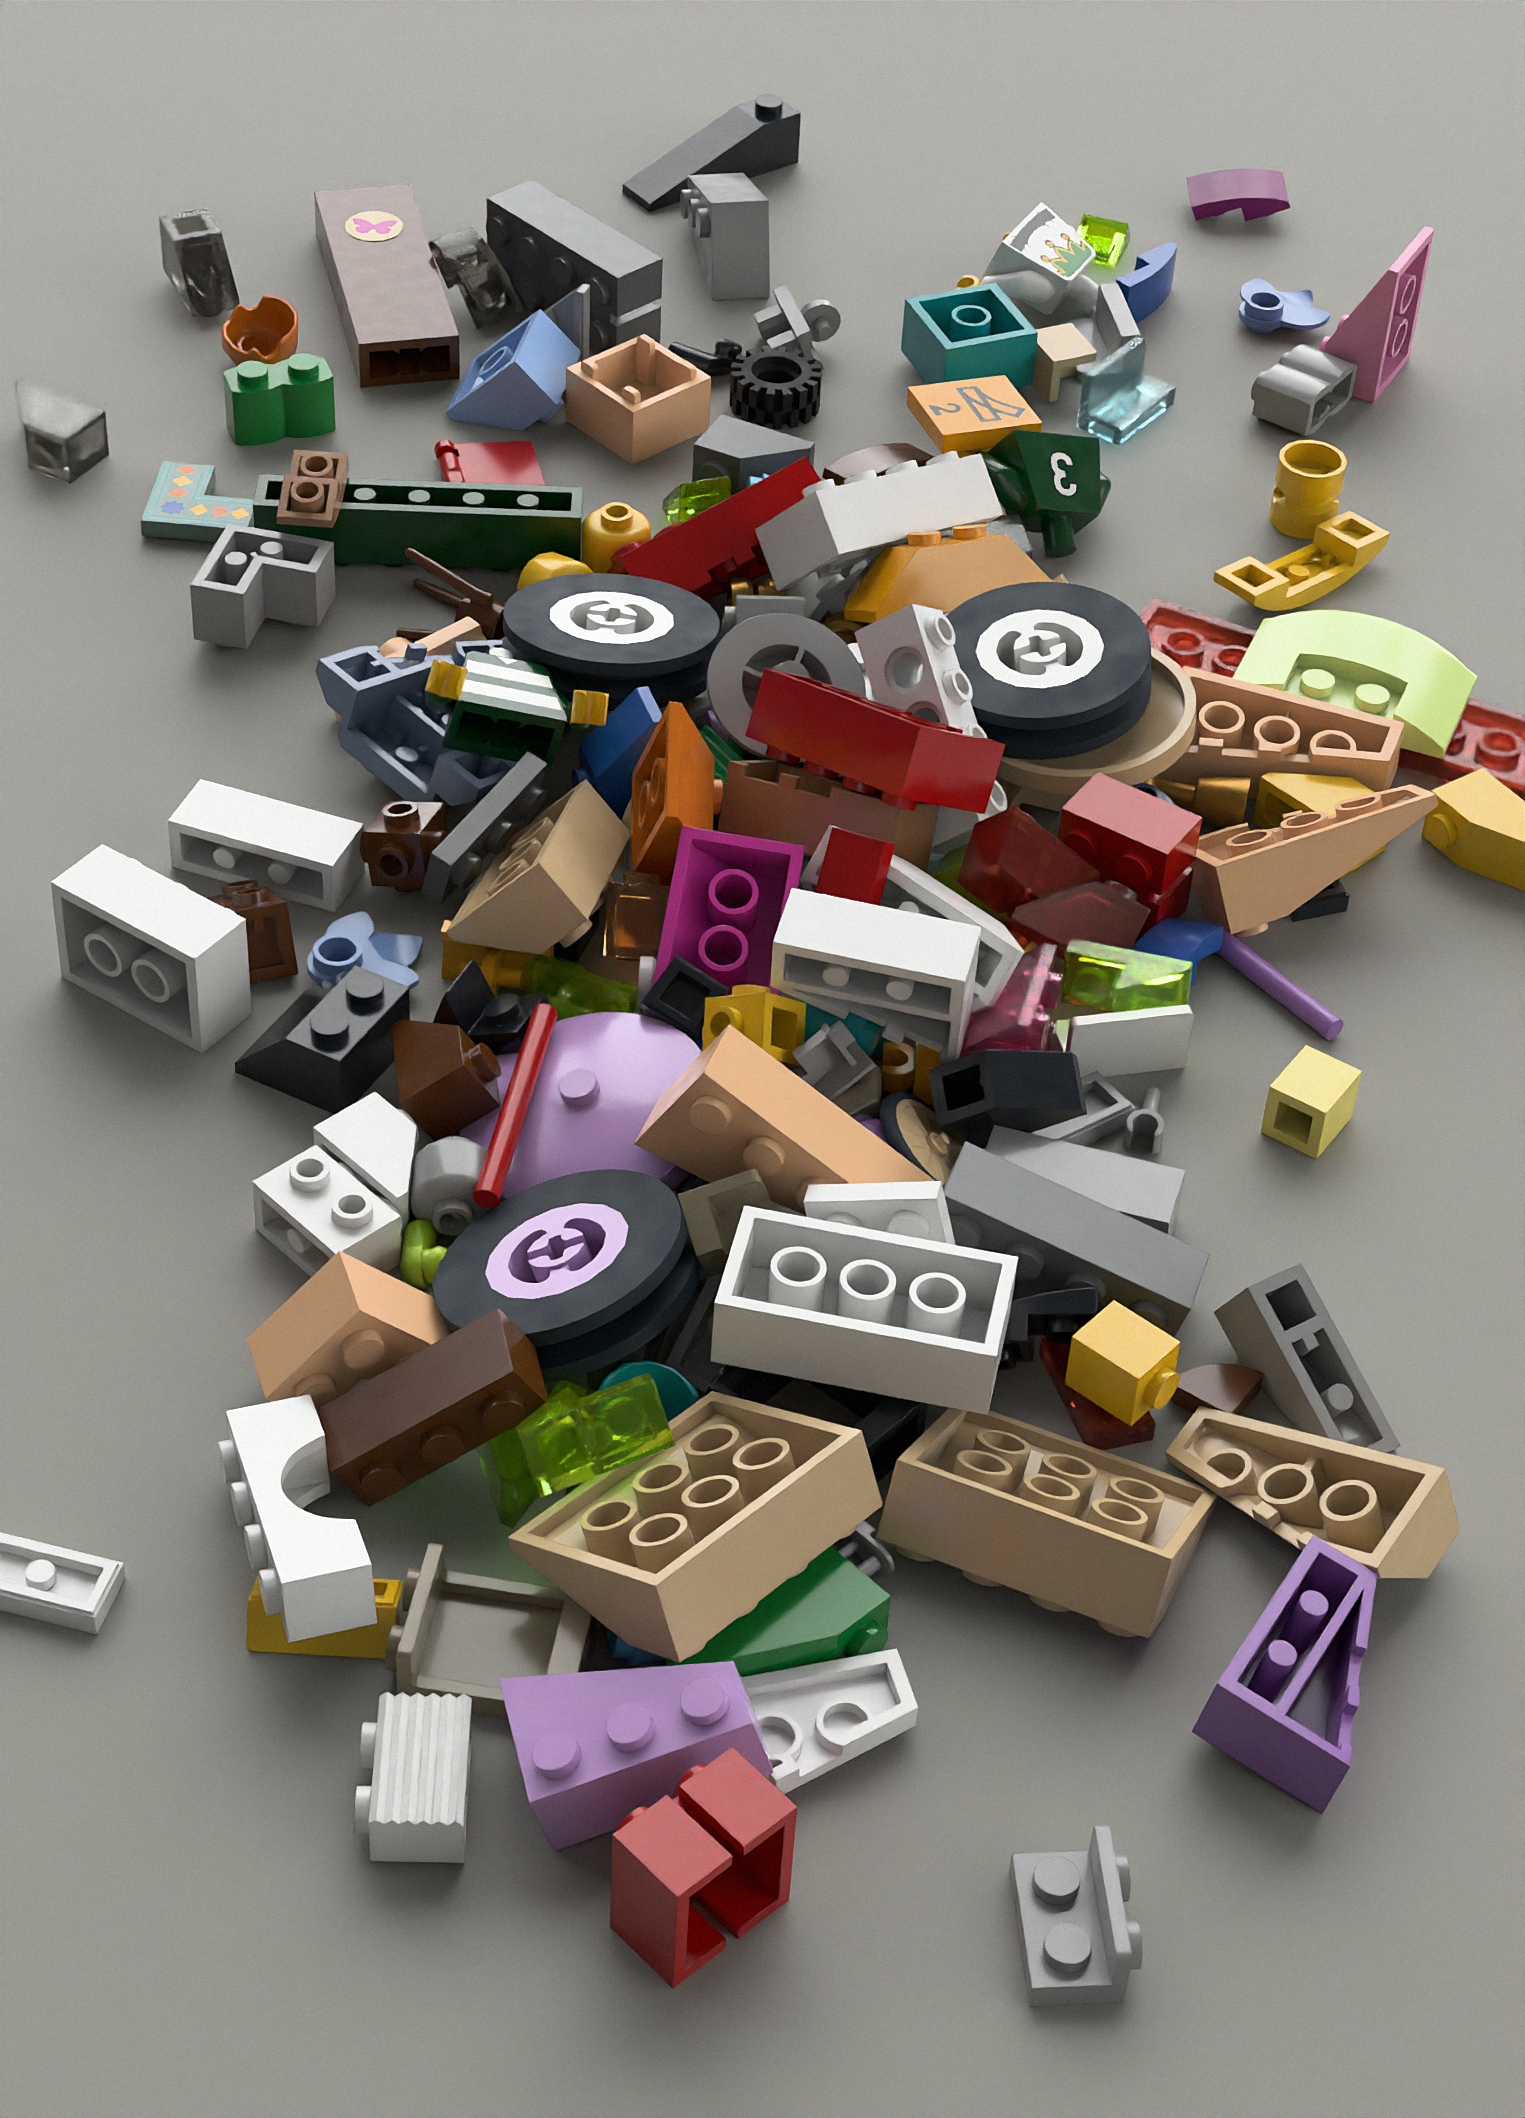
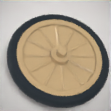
(913, 1132)

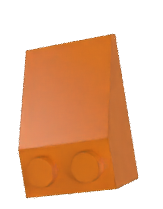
(671, 790)

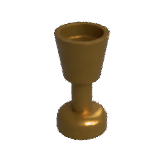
(1213, 798)

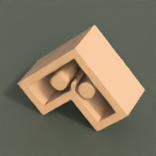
(342, 1329)

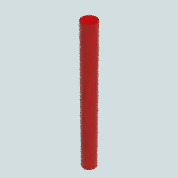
(515, 1106)

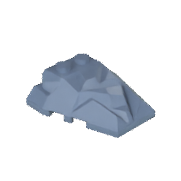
(396, 732)

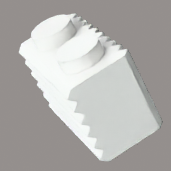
(418, 1778)

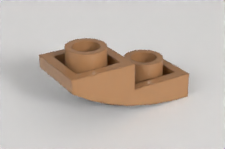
(313, 489)

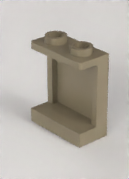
(482, 1628)

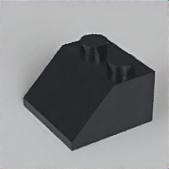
(330, 1040)

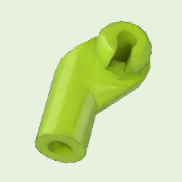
(420, 1254)

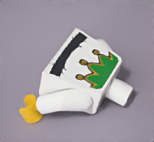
(1042, 264)

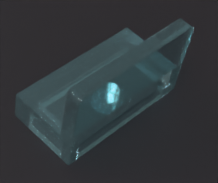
(1120, 397)

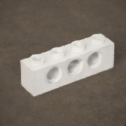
(892, 655)

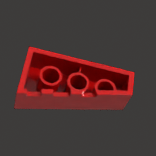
(719, 540)
(872, 744)

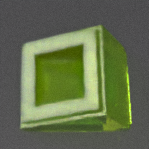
(1106, 237)

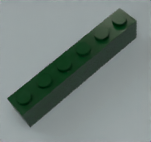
(444, 521)

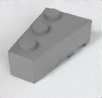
(730, 234)

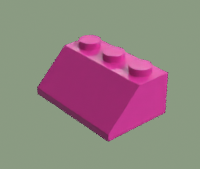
(728, 904)

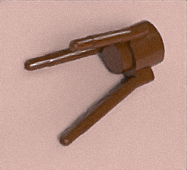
(477, 605)

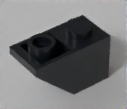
(1006, 1090)

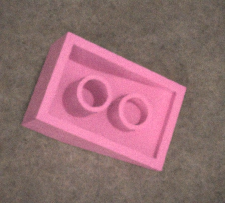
(1383, 324)

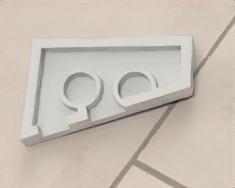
(829, 1713)

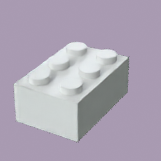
(152, 947)

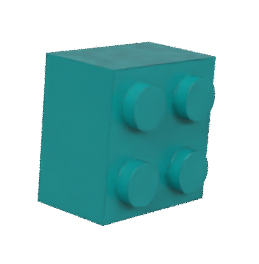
(968, 336)

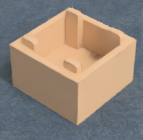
(638, 399)

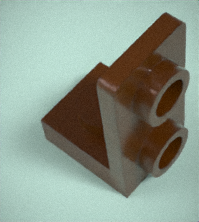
(267, 928)

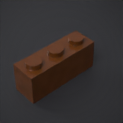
(432, 1407)

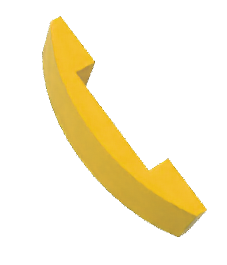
(1336, 554)

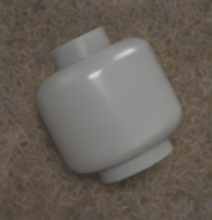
(445, 1184)

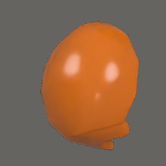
(262, 332)

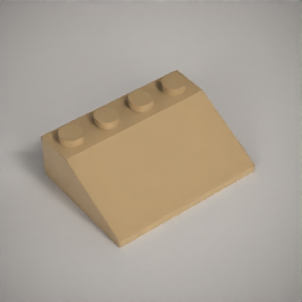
(1046, 1518)
(706, 1526)

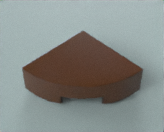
(1218, 1387)

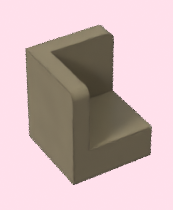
(715, 1212)

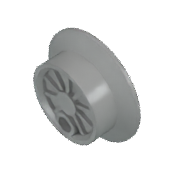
(781, 644)

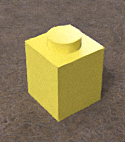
(1311, 1101)

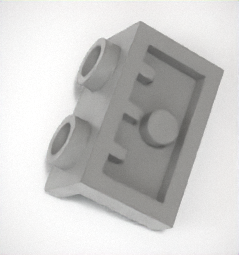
(1075, 1923)

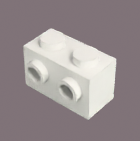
(321, 1208)

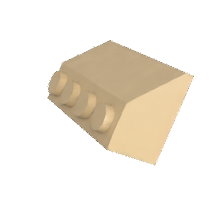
(545, 878)

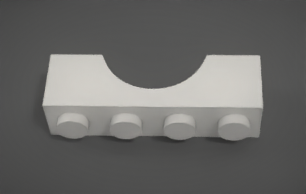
(312, 1563)

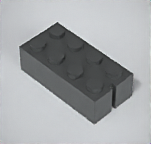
(557, 247)

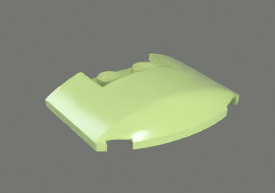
(1365, 668)

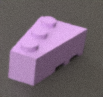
(623, 1739)

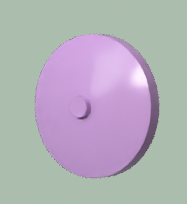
(592, 1099)

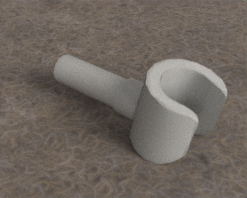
(1146, 1121)

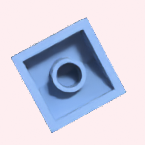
(516, 377)

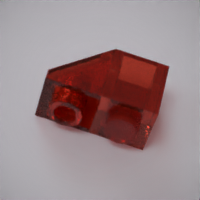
(1019, 862)

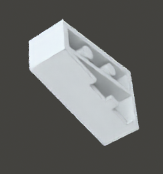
(881, 965)

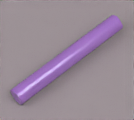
(1279, 987)

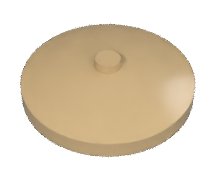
(1134, 757)

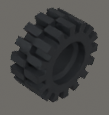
(775, 387)

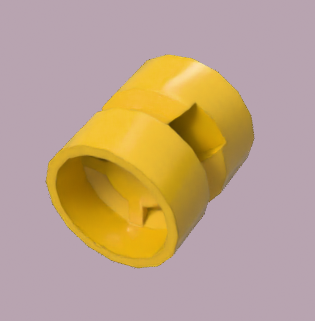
(1306, 487)

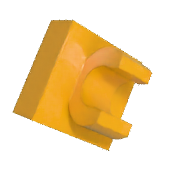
(908, 1069)

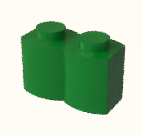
(279, 400)

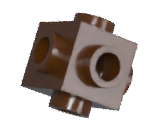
(401, 843)

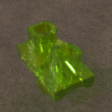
(577, 991)

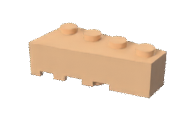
(751, 1112)

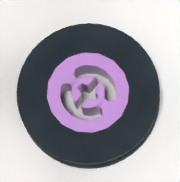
(577, 1266)

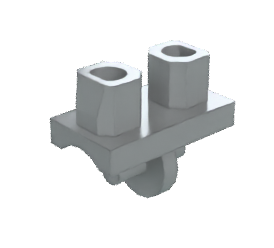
(797, 328)

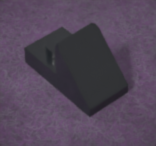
(487, 1019)

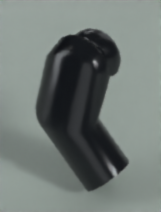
(709, 363)

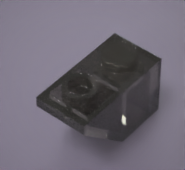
(198, 262)

